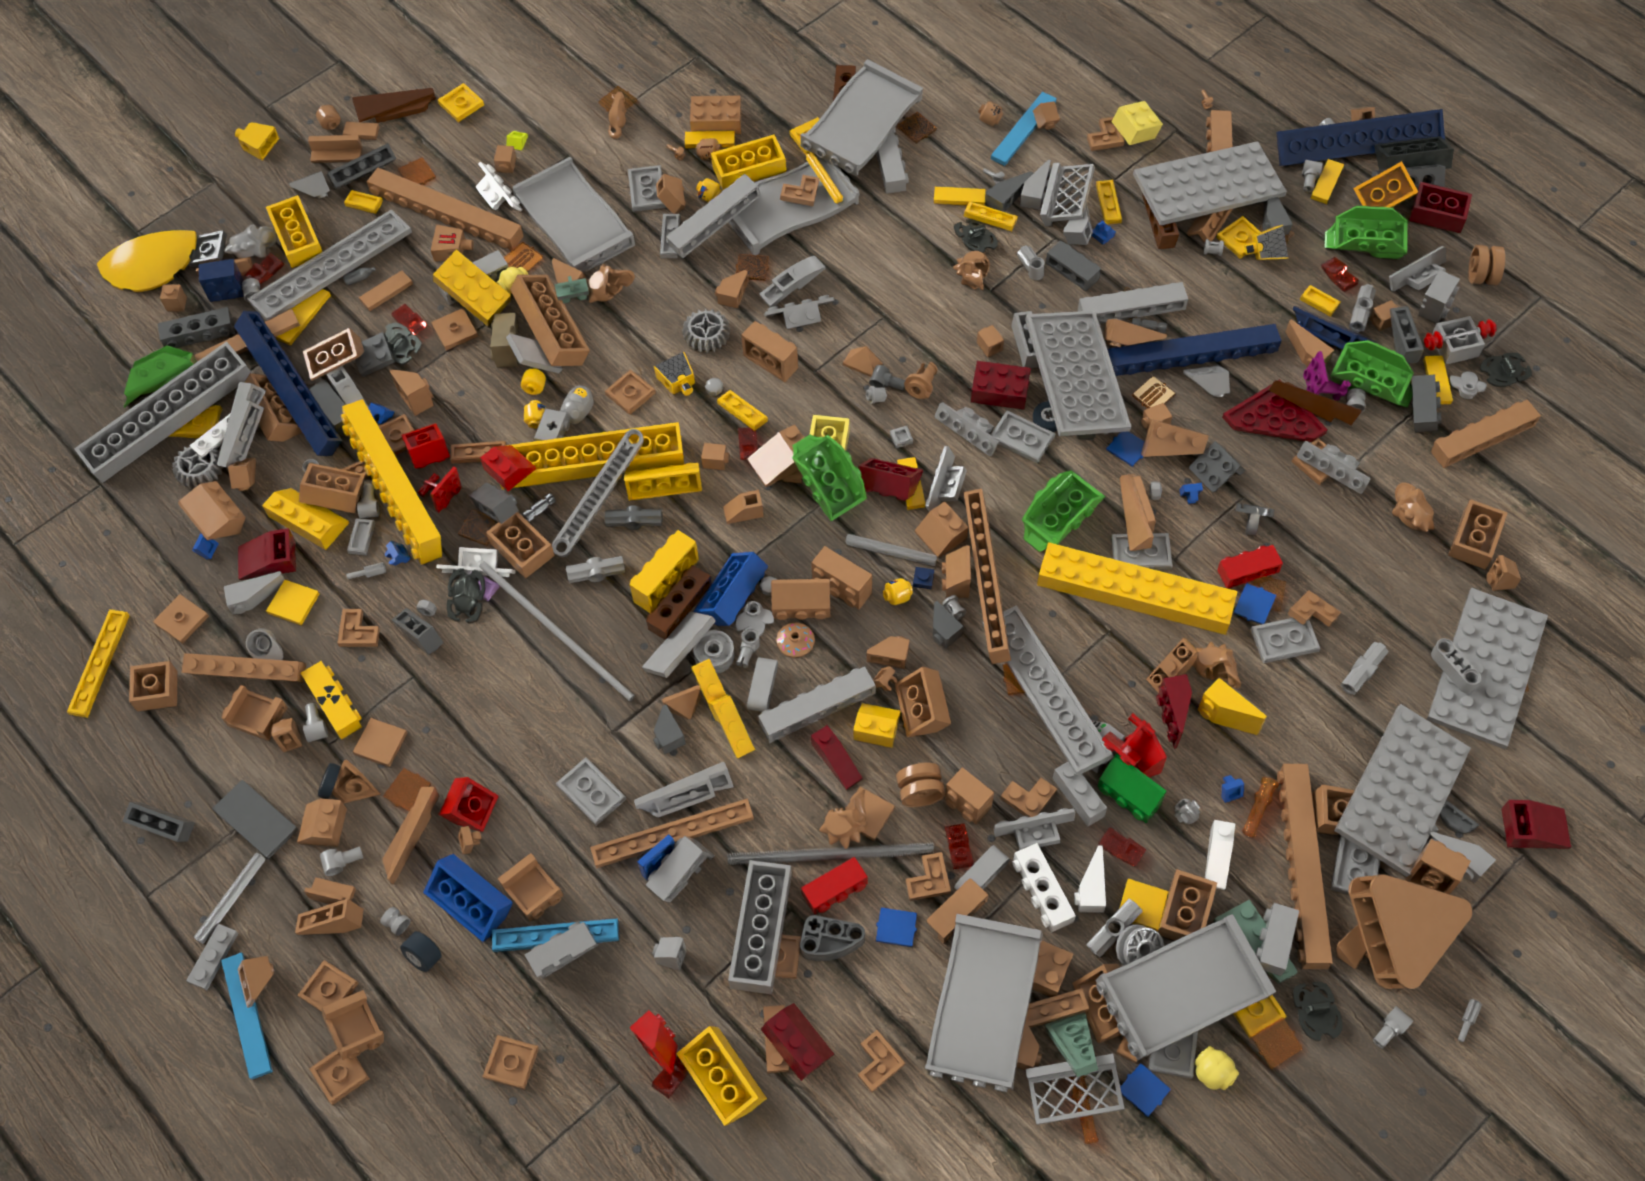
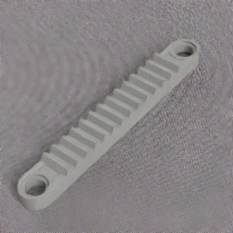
(598, 493)

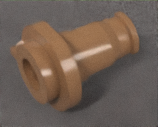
(920, 384)

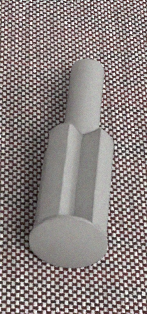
(371, 570)
(1469, 1018)

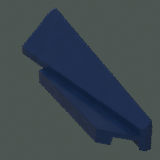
(1326, 329)

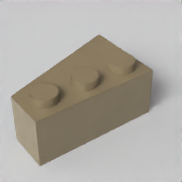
(500, 348)

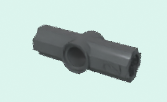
(633, 517)

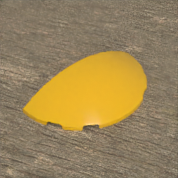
(148, 260)

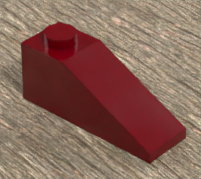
(835, 757)

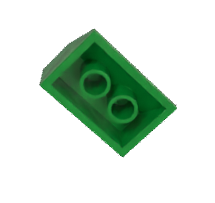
(1131, 789)

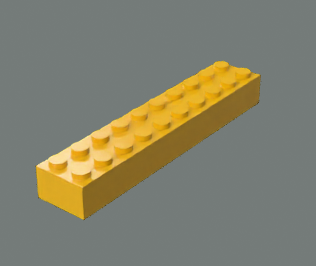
(587, 454)
(392, 482)
(1137, 588)

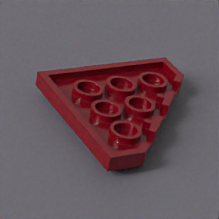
(1274, 416)

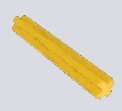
(824, 177)

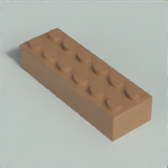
(549, 320)

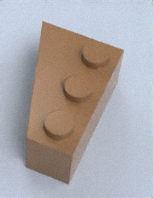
(1168, 439)

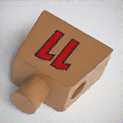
(448, 240)

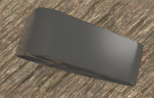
(828, 945)

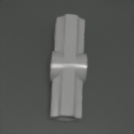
(1362, 308)
(595, 569)
(1364, 668)
(1124, 918)

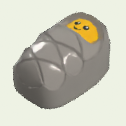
(578, 403)

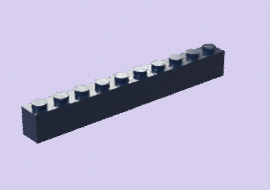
(1195, 349)
(288, 383)

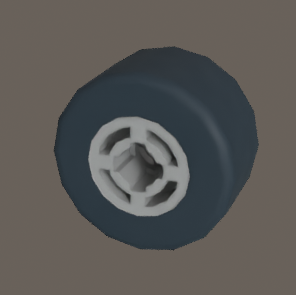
(420, 951)

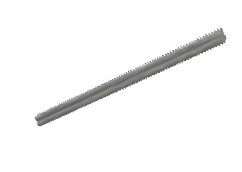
(826, 854)

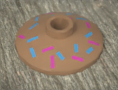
(795, 647)

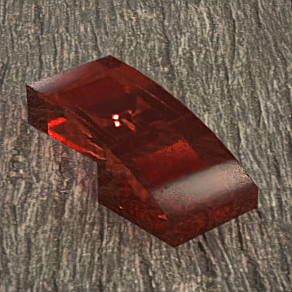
(266, 269)
(1338, 273)
(409, 319)
(747, 442)
(1122, 848)

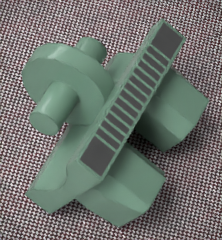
(572, 289)

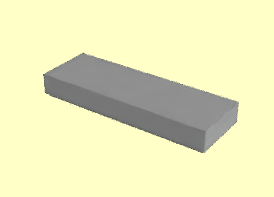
(669, 223)

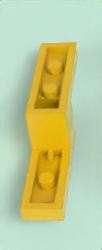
(723, 708)

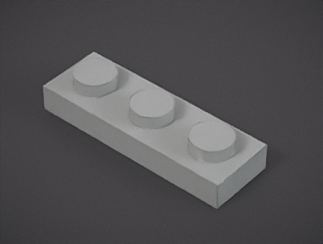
(211, 957)

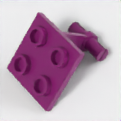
(1318, 382)

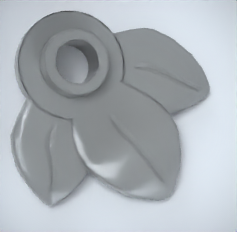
(1468, 384)
(754, 620)

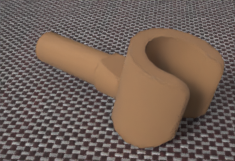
(1206, 103)
(679, 155)

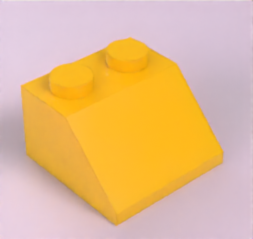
(876, 725)

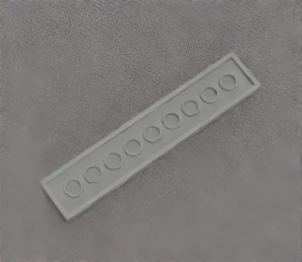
(329, 265)
(1052, 696)

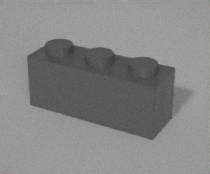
(1073, 265)
(329, 403)
(1426, 403)
(494, 502)
(158, 821)

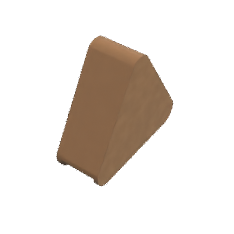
(1405, 927)

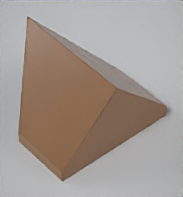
(352, 784)

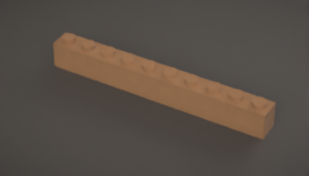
(445, 209)
(987, 577)
(1304, 867)

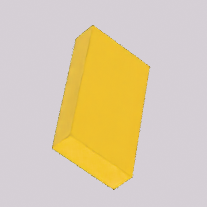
(363, 201)
(1320, 300)

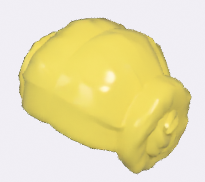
(508, 277)
(1215, 1069)

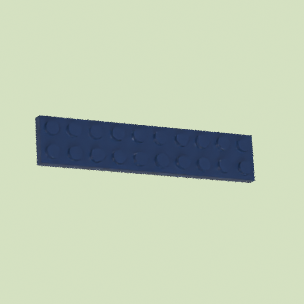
(1356, 137)

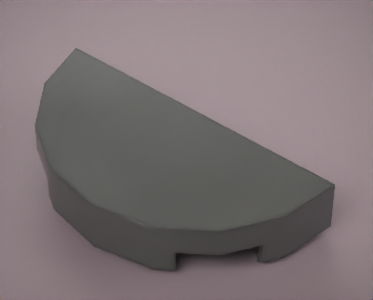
(1456, 819)

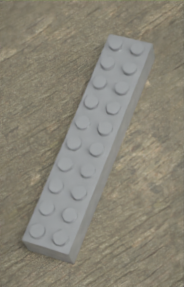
(163, 412)

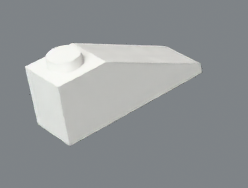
(1219, 852)
(1092, 887)

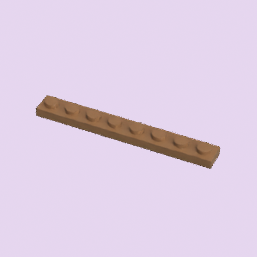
(691, 826)

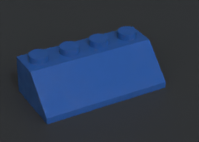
(732, 587)
(467, 896)

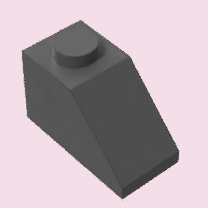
(945, 626)
(667, 732)

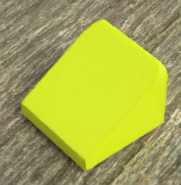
(516, 139)

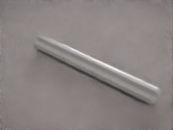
(892, 550)
(229, 898)

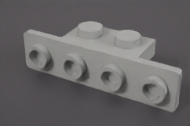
(1419, 272)
(800, 314)
(969, 426)
(1335, 464)
(947, 480)
(1036, 829)

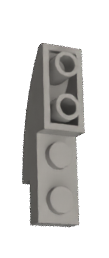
(790, 279)

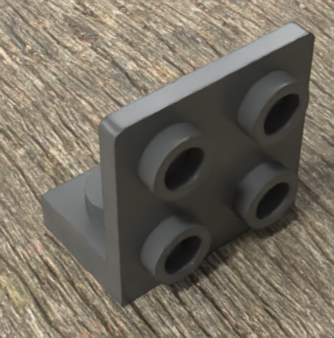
(1215, 466)

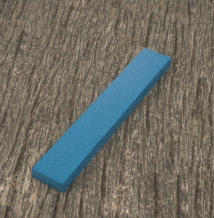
(1019, 133)
(531, 936)
(247, 1021)

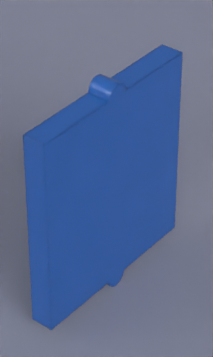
(1126, 447)
(1254, 604)
(896, 927)
(1144, 1090)

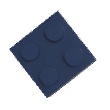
(221, 280)

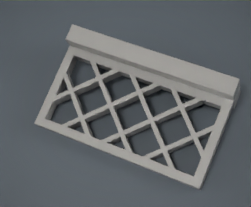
(1054, 193)
(1062, 1071)

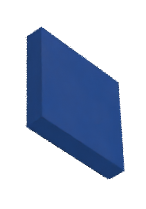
(652, 860)

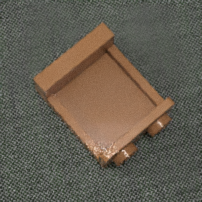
(253, 713)
(530, 887)
(352, 1025)

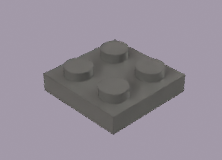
(208, 248)
(375, 355)

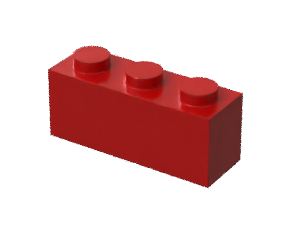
(1249, 566)
(834, 886)

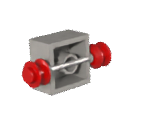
(1459, 338)

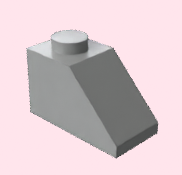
(670, 952)

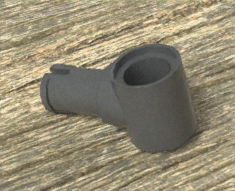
(882, 377)

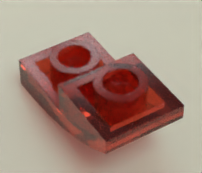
(959, 846)
(666, 1083)

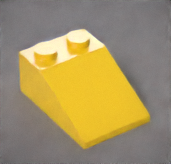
(1230, 709)

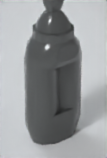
(357, 275)

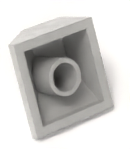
(312, 185)
(1211, 379)

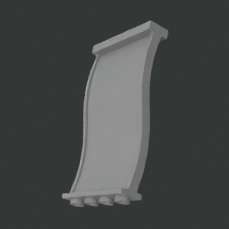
(861, 117)
(573, 216)
(772, 218)
(1184, 987)
(984, 1002)

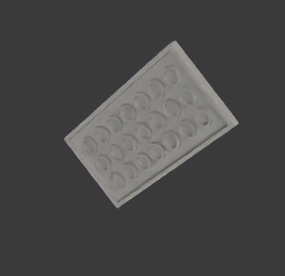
(1209, 183)
(1077, 373)
(1502, 646)
(1403, 790)

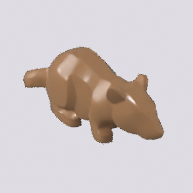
(617, 115)

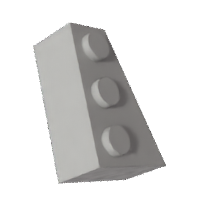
(1439, 297)
(677, 868)
(561, 950)

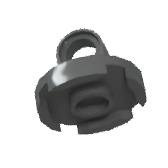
(1253, 517)

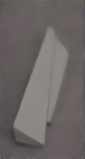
(241, 424)
(686, 791)

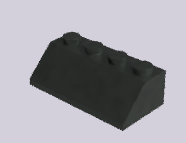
(1415, 153)

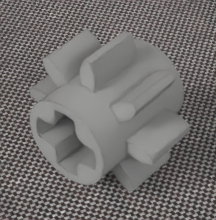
(1187, 811)

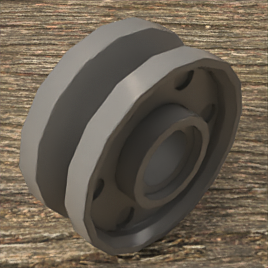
(716, 641)
(1135, 937)

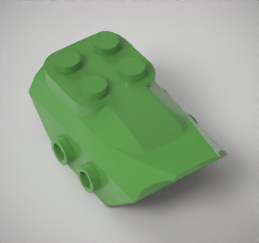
(1370, 230)
(156, 370)
(1375, 371)
(829, 474)
(1059, 509)

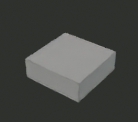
(901, 437)

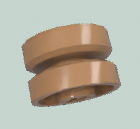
(1486, 265)
(920, 785)

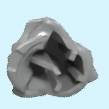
(252, 242)

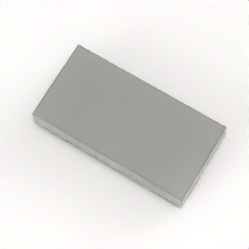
(361, 536)

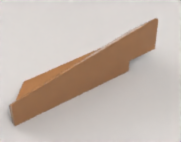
(1138, 513)
(409, 832)
(1352, 948)

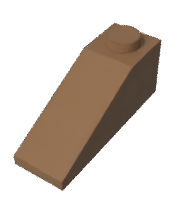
(1307, 344)
(329, 919)

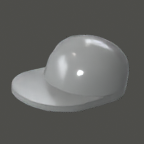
(263, 645)

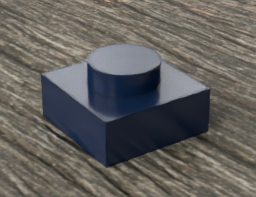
(923, 578)

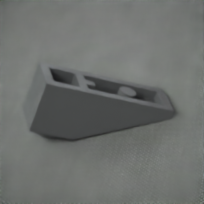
(1006, 192)
(1275, 215)
(1405, 334)
(418, 631)

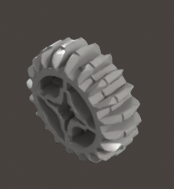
(695, 329)
(199, 469)

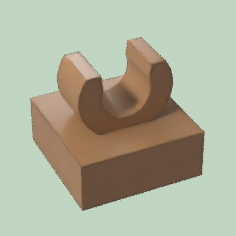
(883, 677)
(468, 839)

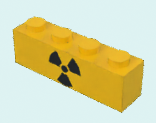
(331, 699)

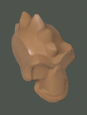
(973, 269)
(607, 283)
(1413, 508)
(1217, 663)
(848, 823)

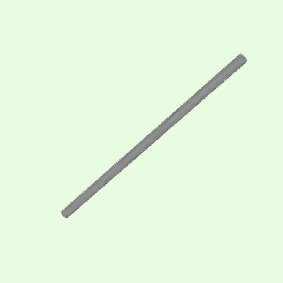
(557, 631)

